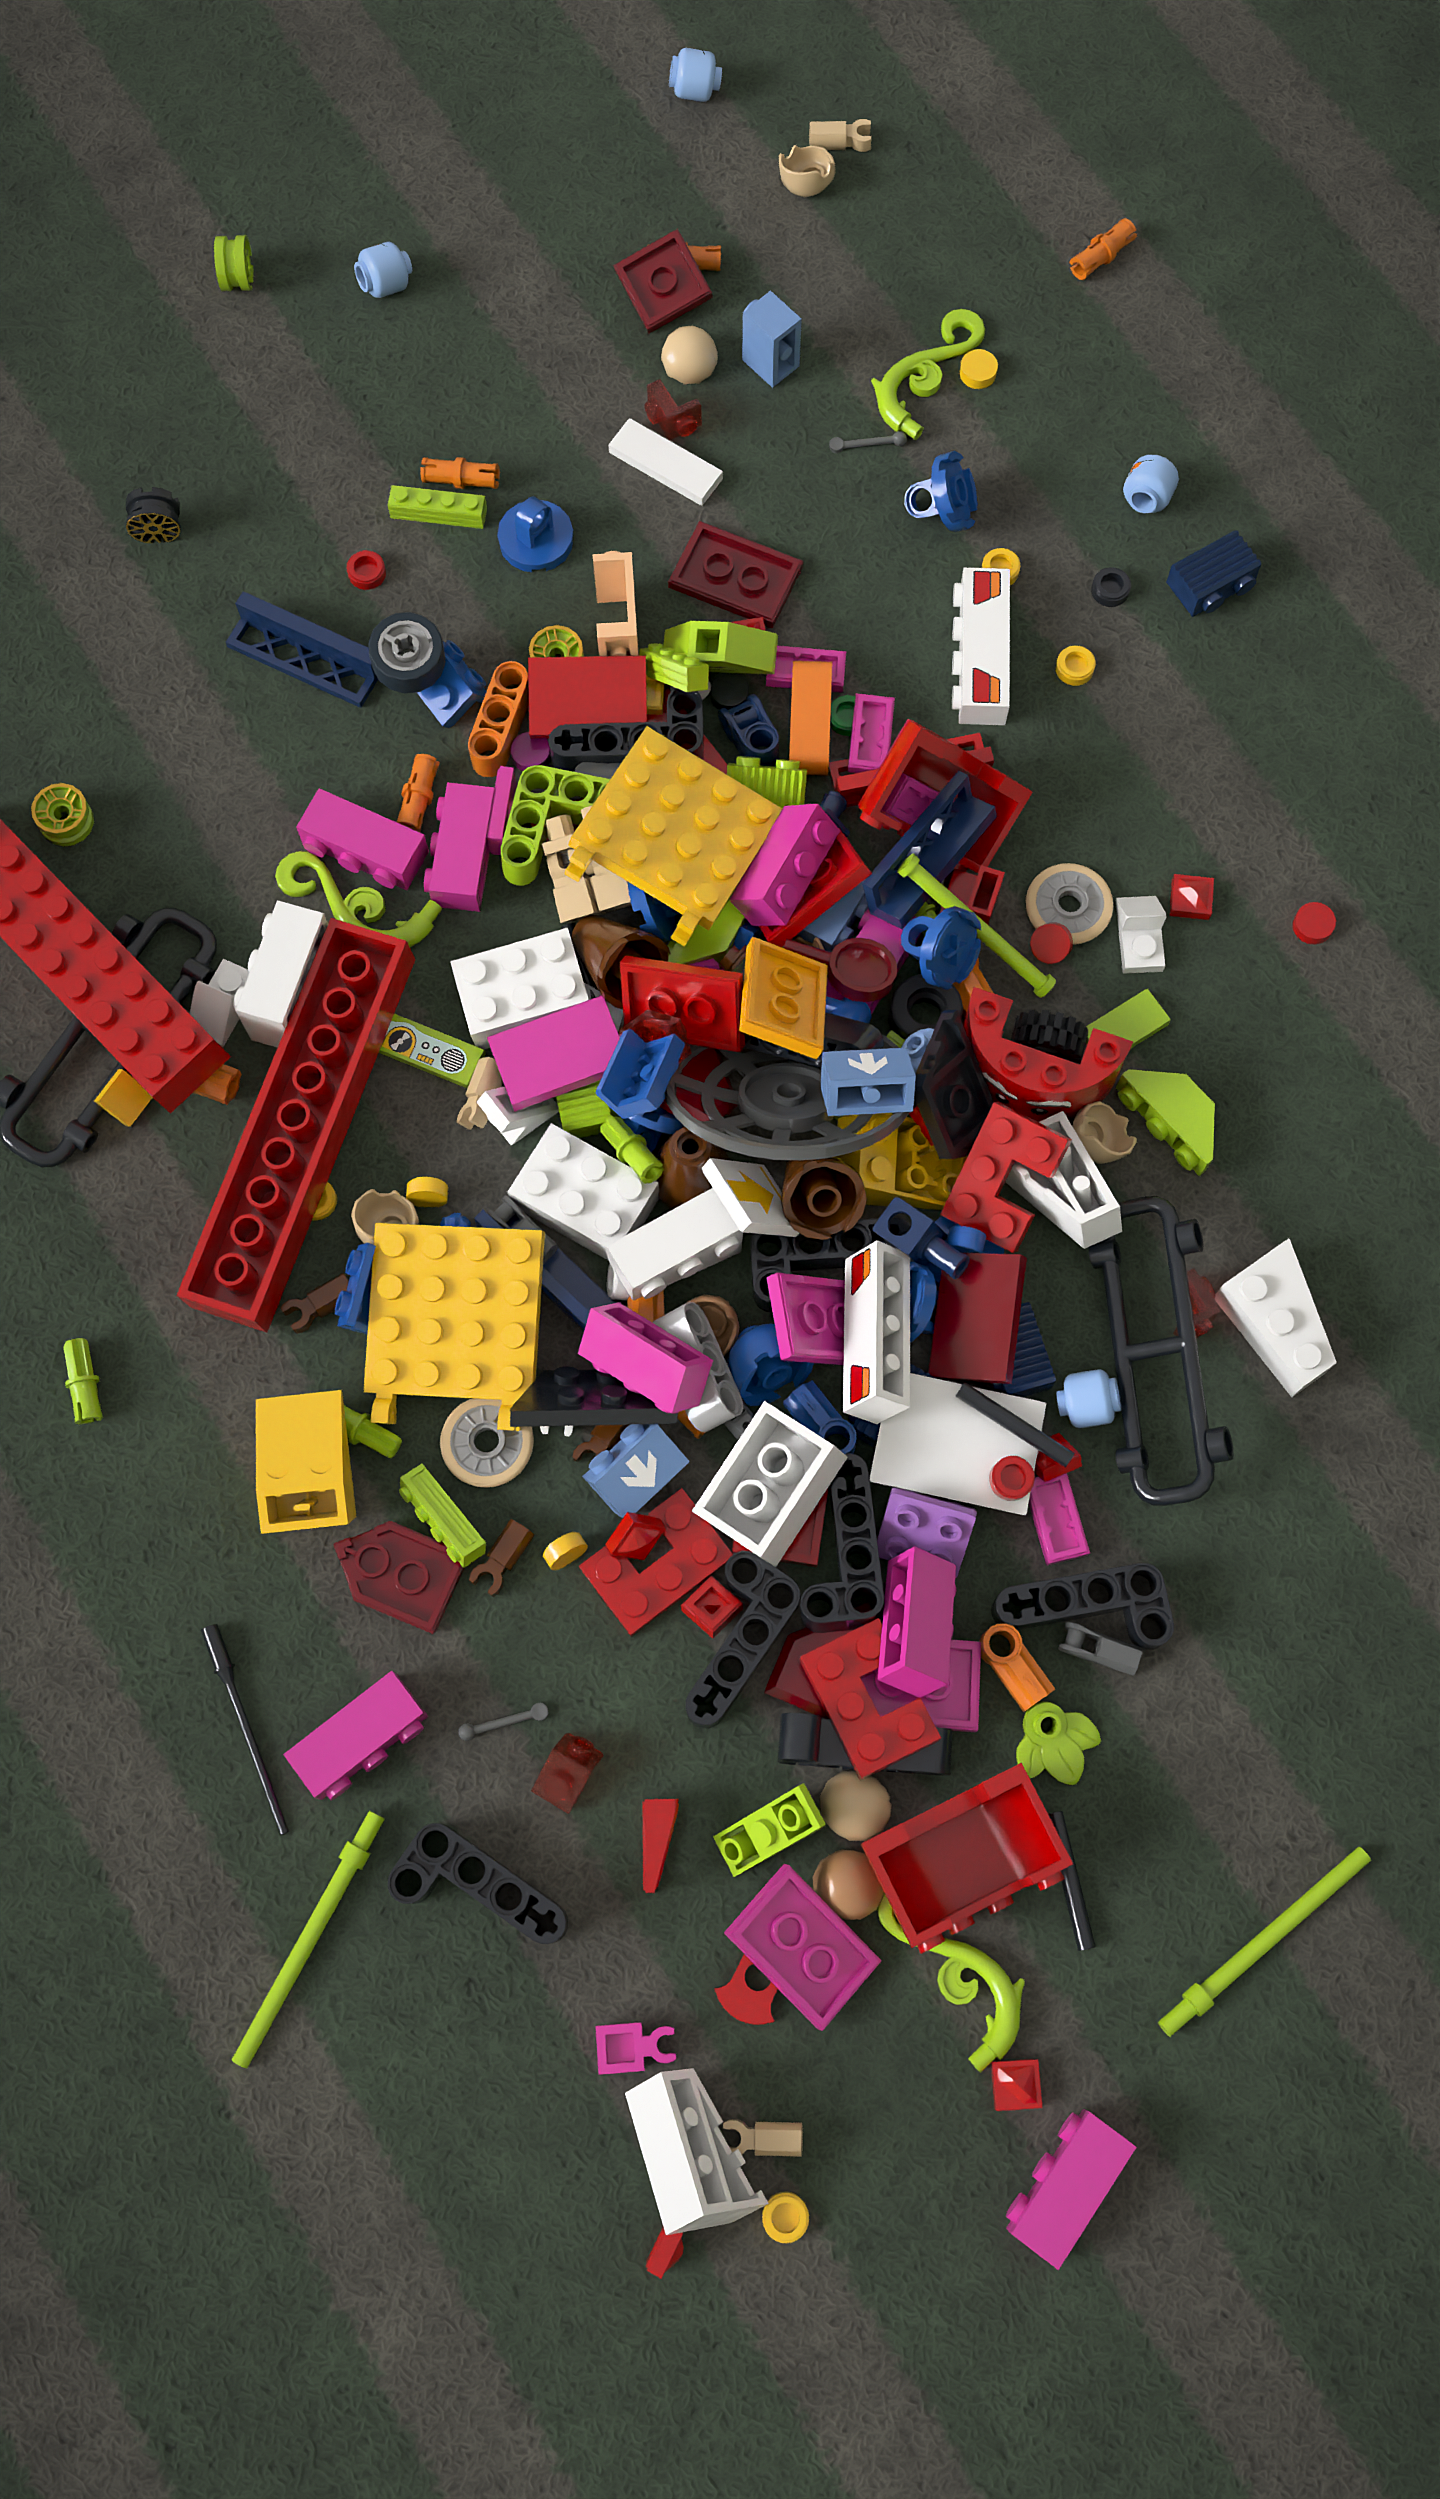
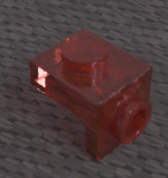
(672, 419)
(656, 1025)
(1202, 1303)
(567, 1771)

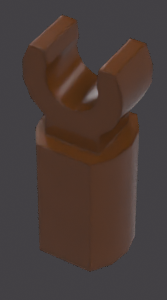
(319, 1302)
(603, 1438)
(503, 1555)

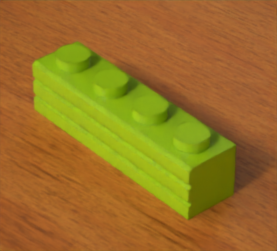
(437, 506)
(675, 668)
(442, 1515)

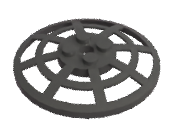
(774, 1098)

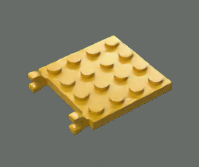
(674, 830)
(453, 1315)

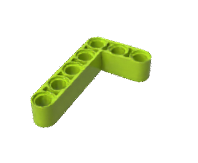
(537, 808)

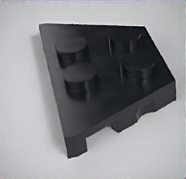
(951, 1089)
(583, 1398)

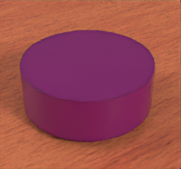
(529, 751)

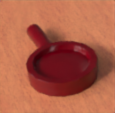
(855, 967)

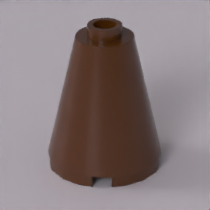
(605, 943)
(822, 1196)

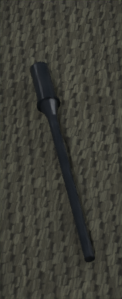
(224, 1669)

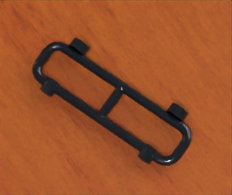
(18, 1096)
(1210, 1444)

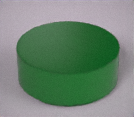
(842, 714)

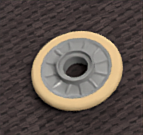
(1074, 881)
(479, 1467)

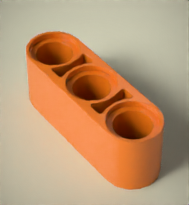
(499, 703)
(811, 715)

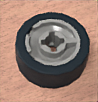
(413, 670)

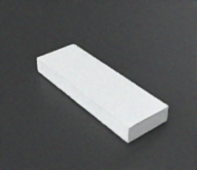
(665, 461)

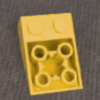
(902, 1166)
(303, 1462)

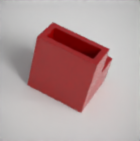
(978, 891)

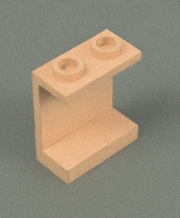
(616, 584)

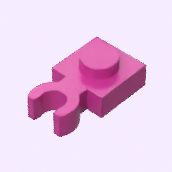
(623, 2047)

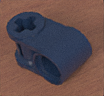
(750, 728)

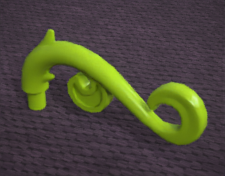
(924, 364)
(361, 898)
(1007, 1996)

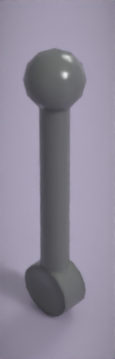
(837, 444)
(538, 1712)

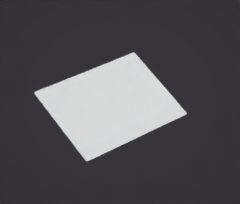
(951, 1447)

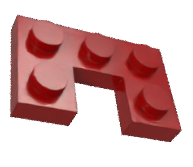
(1001, 1141)
(644, 1596)
(867, 1738)

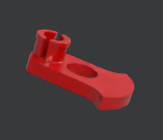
(742, 2001)

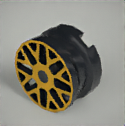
(152, 515)

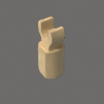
(839, 135)
(484, 1078)
(768, 2138)

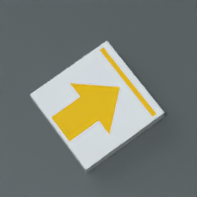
(749, 1196)

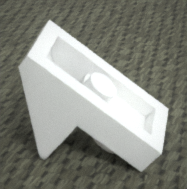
(1141, 934)
(214, 1003)
(518, 1123)

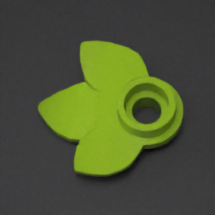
(1060, 1747)

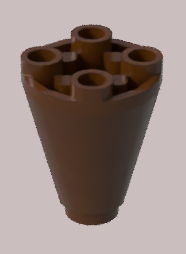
(682, 1162)

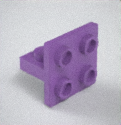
(926, 1523)

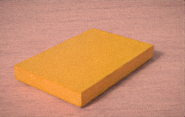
(784, 998)

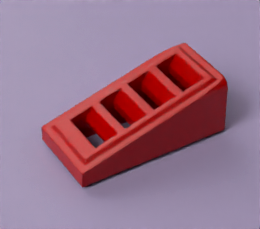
(658, 1826)

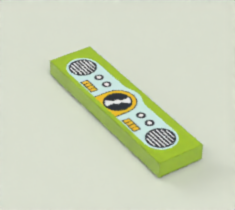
(431, 1051)

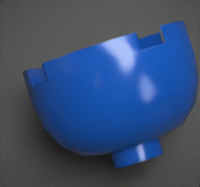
(758, 1365)

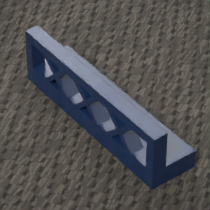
(305, 636)
(951, 836)
(561, 1280)

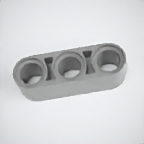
(721, 1396)

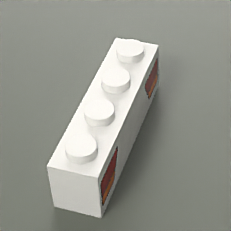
(983, 647)
(876, 1333)

